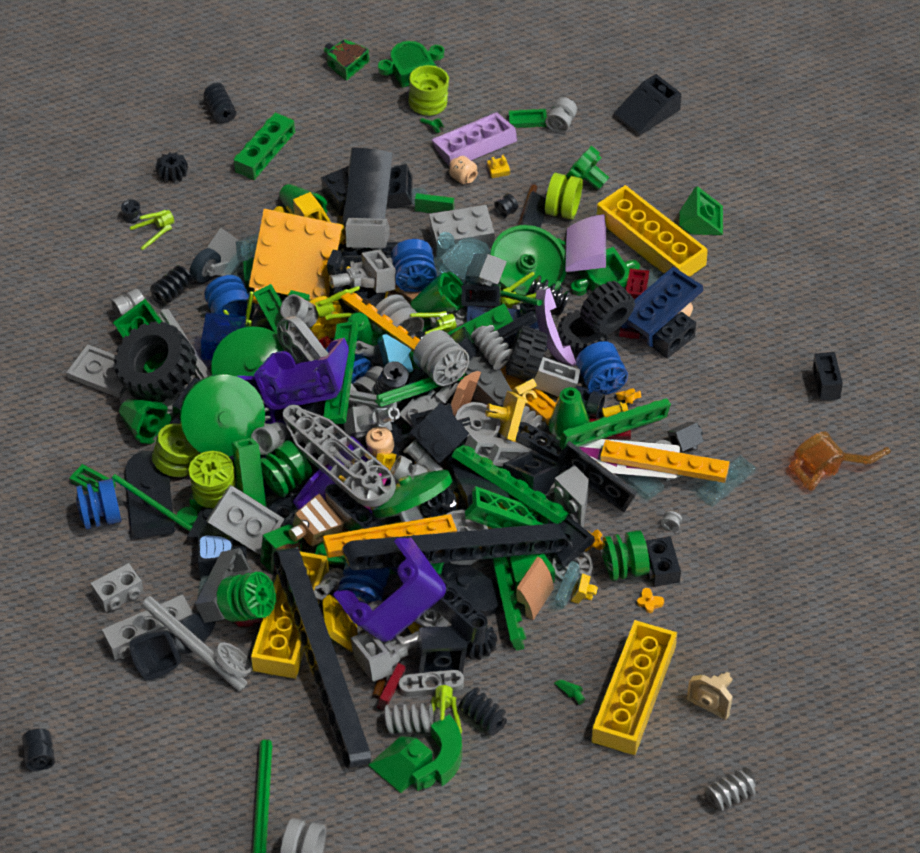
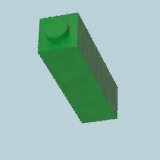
(248, 469)

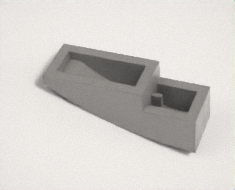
(495, 448)

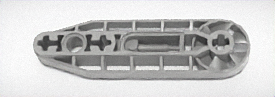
(303, 346)
(361, 476)

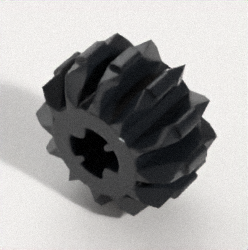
(171, 167)
(440, 504)
(484, 647)

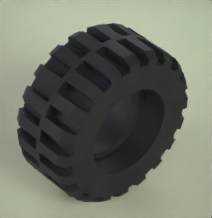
(144, 344)

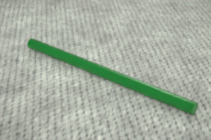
(521, 298)
(153, 503)

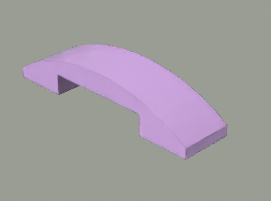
(545, 322)

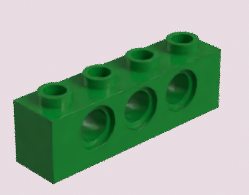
(264, 146)

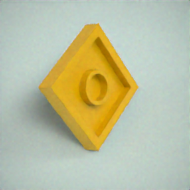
(509, 414)
(338, 622)

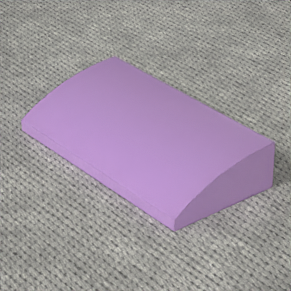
(476, 138)
(586, 244)

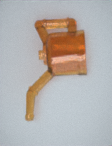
(824, 458)

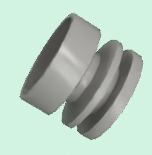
(399, 312)
(441, 357)

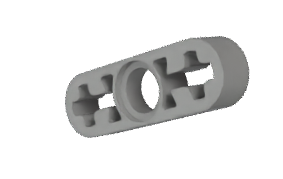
(424, 677)

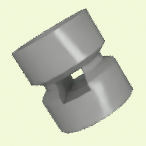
(561, 115)
(124, 304)
(299, 307)
(271, 436)
(404, 467)

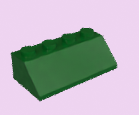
(139, 315)

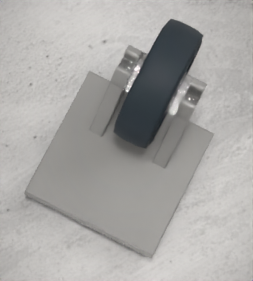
(216, 259)

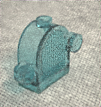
(459, 255)

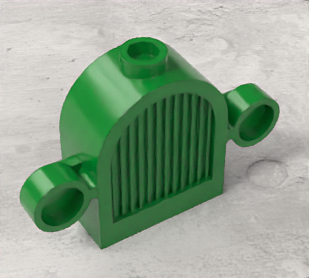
(407, 57)
(615, 270)

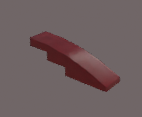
(636, 285)

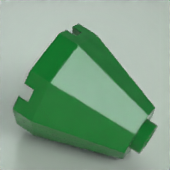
(144, 418)

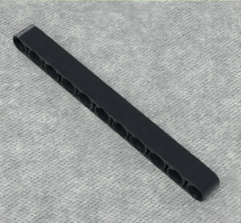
(458, 546)
(451, 606)
(322, 658)

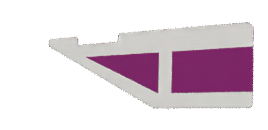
(595, 448)

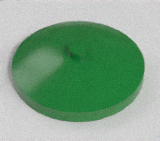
(528, 251)
(244, 351)
(220, 412)
(413, 492)

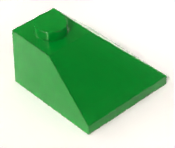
(701, 214)
(400, 761)

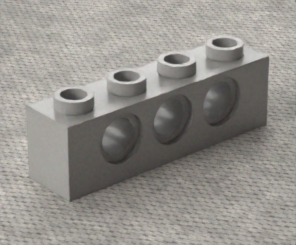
(117, 634)

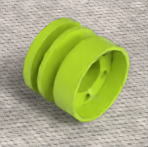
(428, 90)
(210, 477)

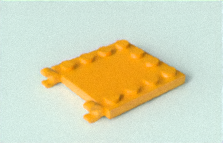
(293, 254)

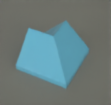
(395, 351)

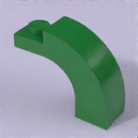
(445, 766)

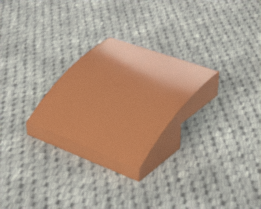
(465, 391)
(535, 588)

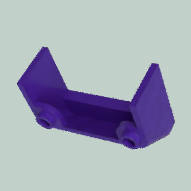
(418, 594)

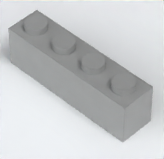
(485, 269)

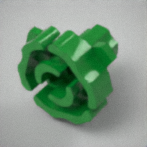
(586, 168)

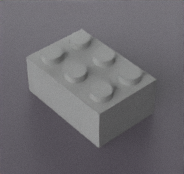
(462, 223)

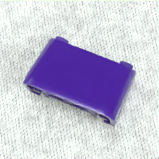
(289, 383)

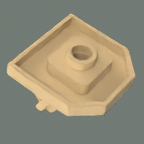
(711, 693)

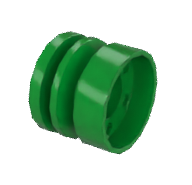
(285, 468)
(621, 556)
(246, 596)

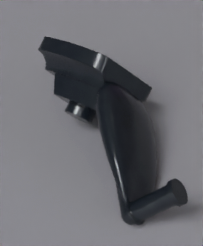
(159, 650)

